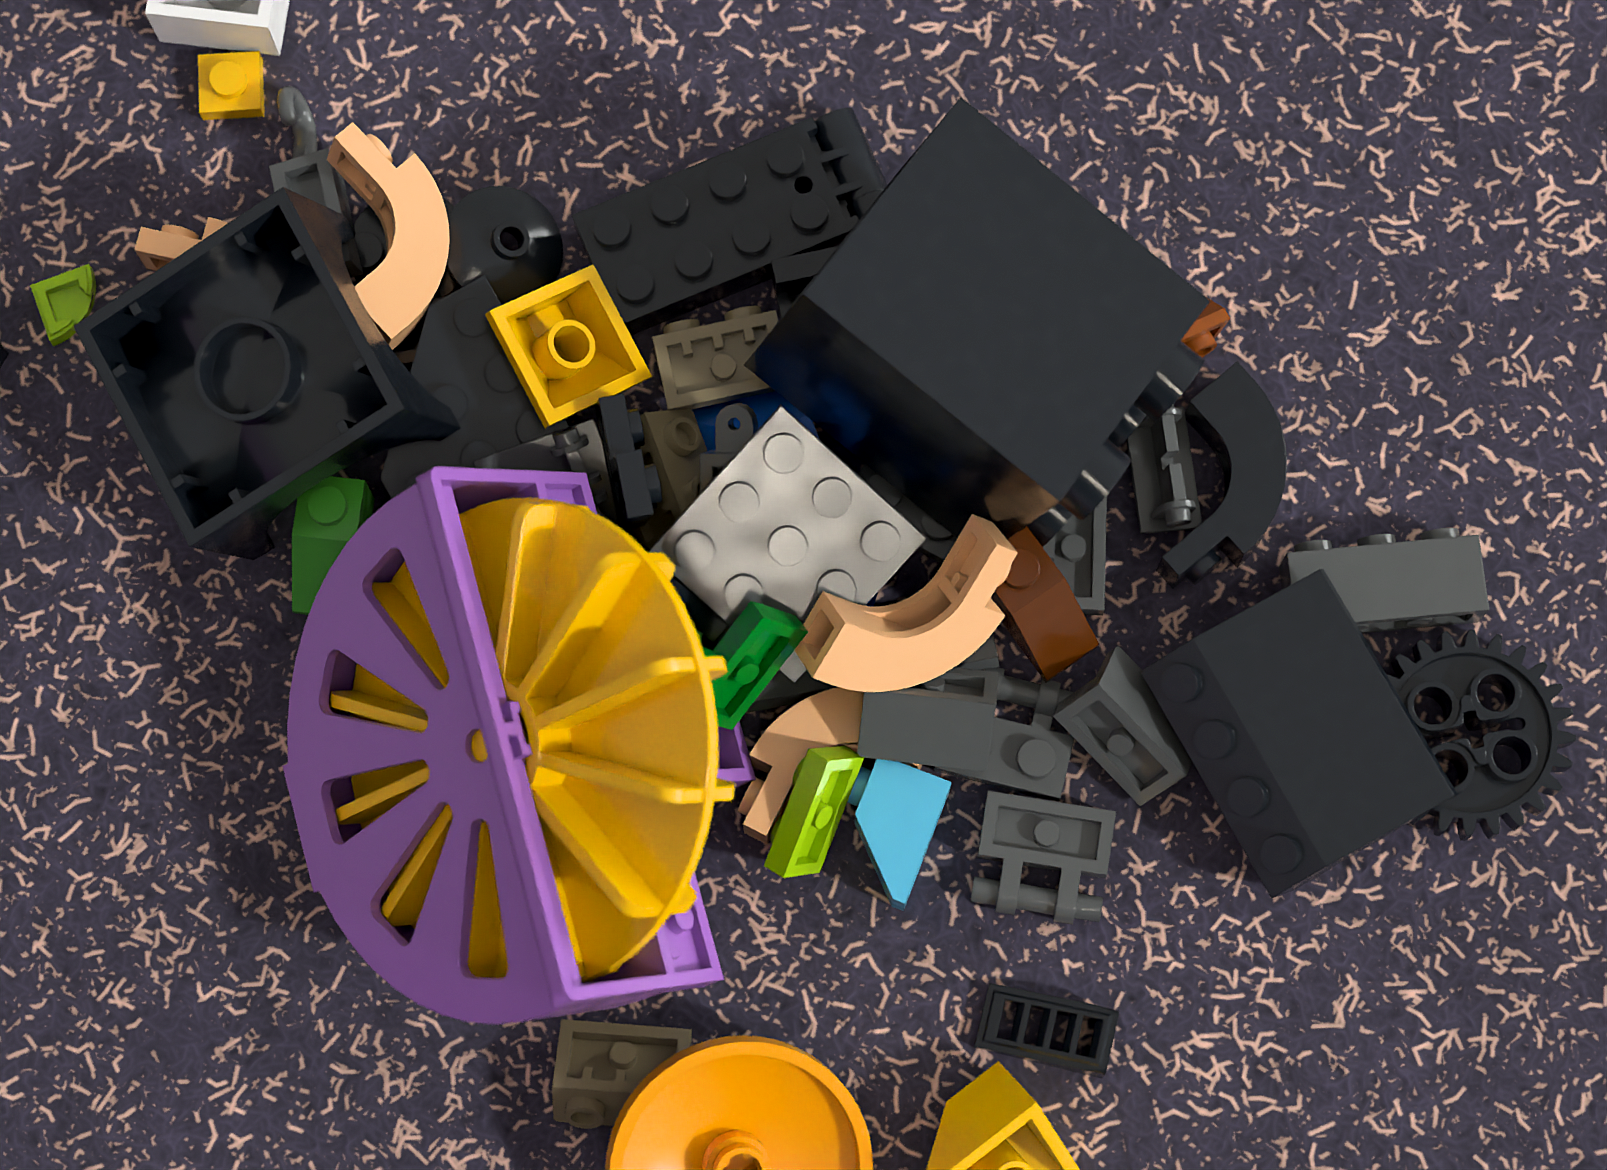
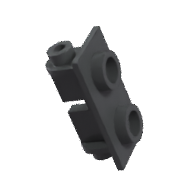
(1164, 474)

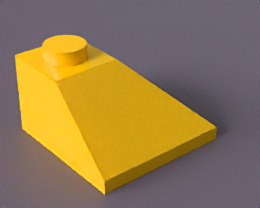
(568, 345)
(996, 1128)

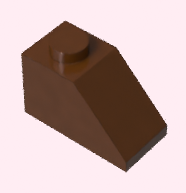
(1042, 610)

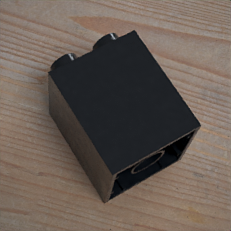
(986, 337)

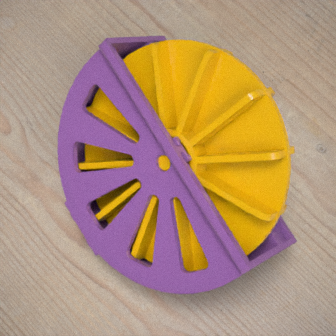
(509, 752)

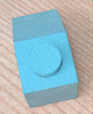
(897, 821)

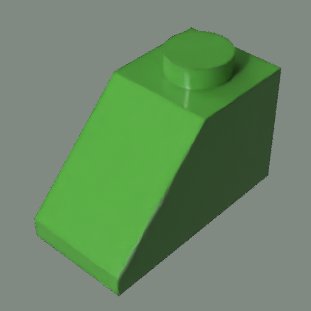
(321, 528)

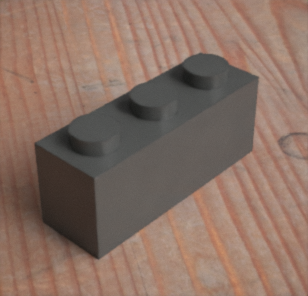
(1399, 583)

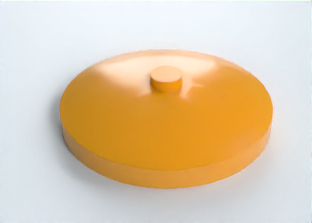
(740, 1109)

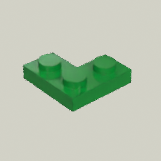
(753, 654)

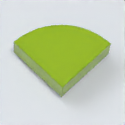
(65, 301)

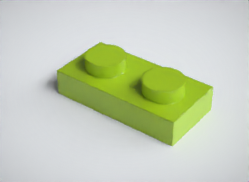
(813, 811)

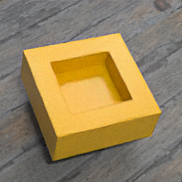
(231, 85)

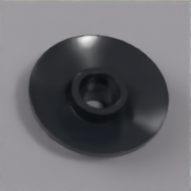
(477, 247)

